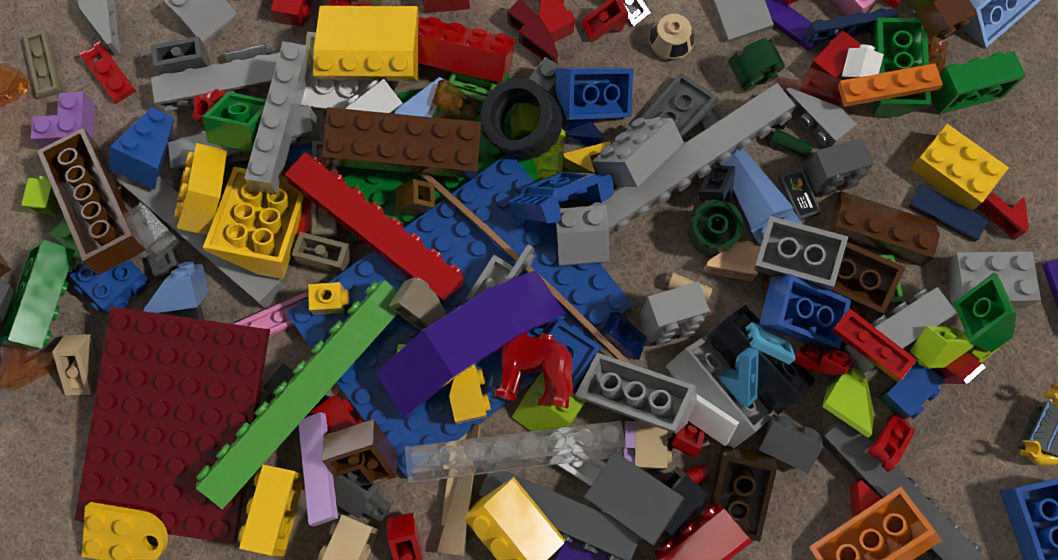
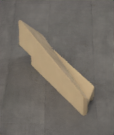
(456, 506)

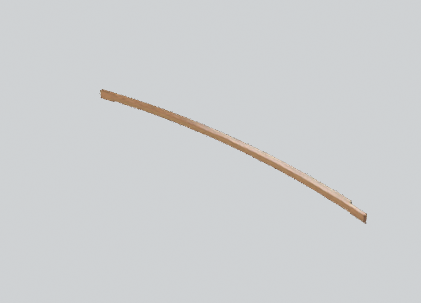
(514, 256)

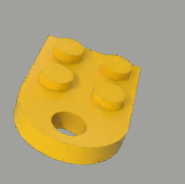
(121, 533)

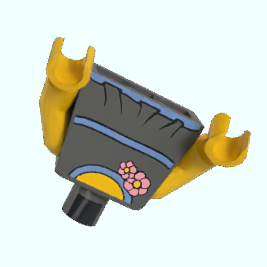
(1040, 435)

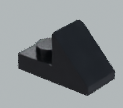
(718, 184)

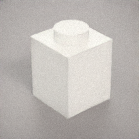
(862, 62)

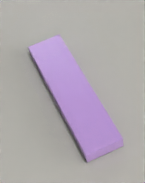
(317, 477)

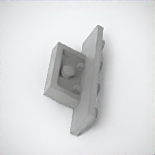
(500, 271)

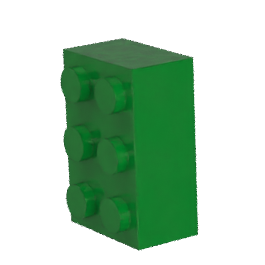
(977, 82)

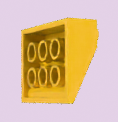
(366, 43)
(256, 226)

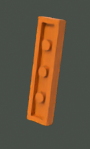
(890, 85)

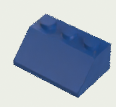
(594, 92)

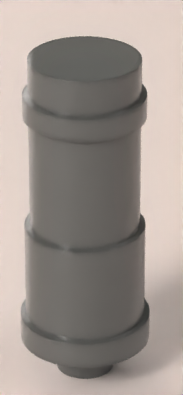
(247, 53)

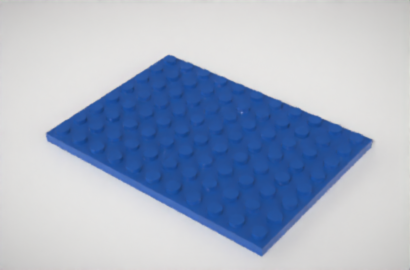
(467, 247)

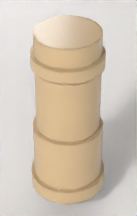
(675, 281)

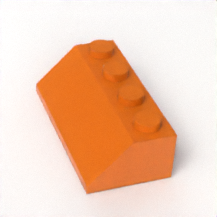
(883, 531)

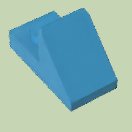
(743, 380)

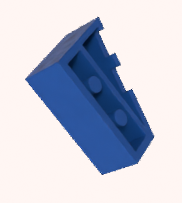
(143, 148)

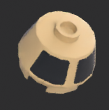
(672, 37)

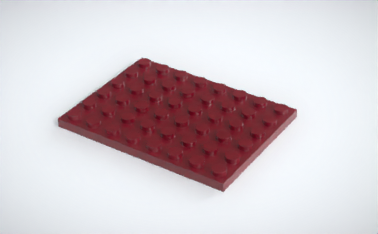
(162, 413)

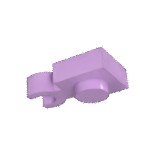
(629, 432)

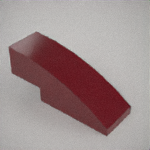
(532, 31)

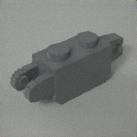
(358, 496)

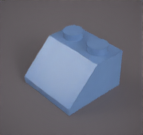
(180, 290)

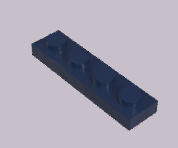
(852, 25)

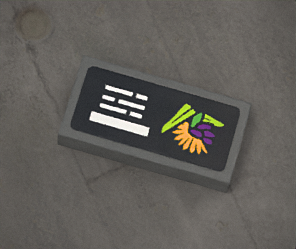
(799, 194)

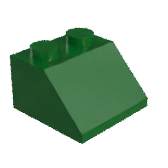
(234, 121)
(987, 314)

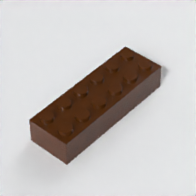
(401, 143)
(90, 202)

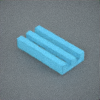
(770, 343)

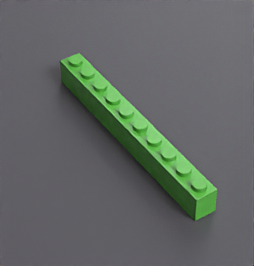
(298, 396)

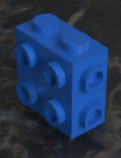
(111, 288)

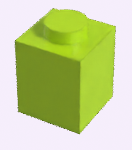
(40, 197)

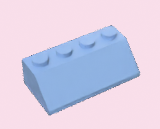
(995, 18)

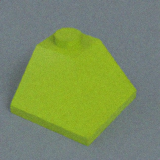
(851, 400)

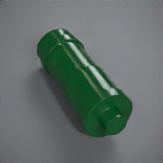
(790, 143)

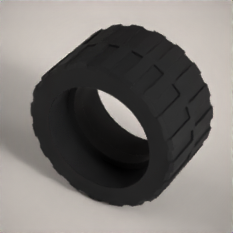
(502, 99)

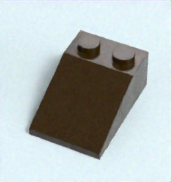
(744, 487)

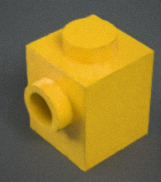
(327, 298)

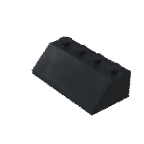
(778, 382)

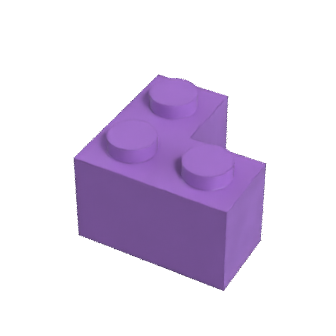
(73, 113)

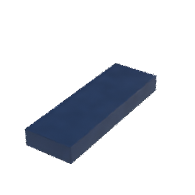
(948, 213)

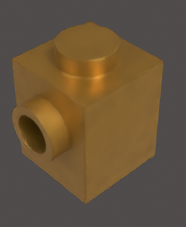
(415, 197)

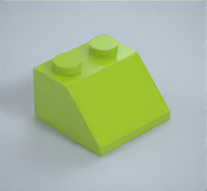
(543, 418)

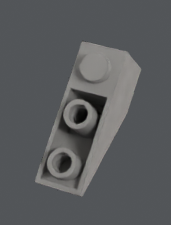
(823, 119)

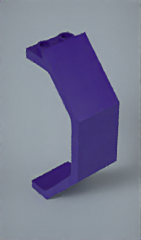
(467, 338)

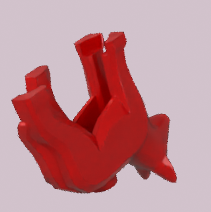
(536, 354)

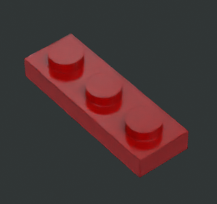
(874, 345)

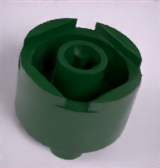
(757, 63)
(719, 215)

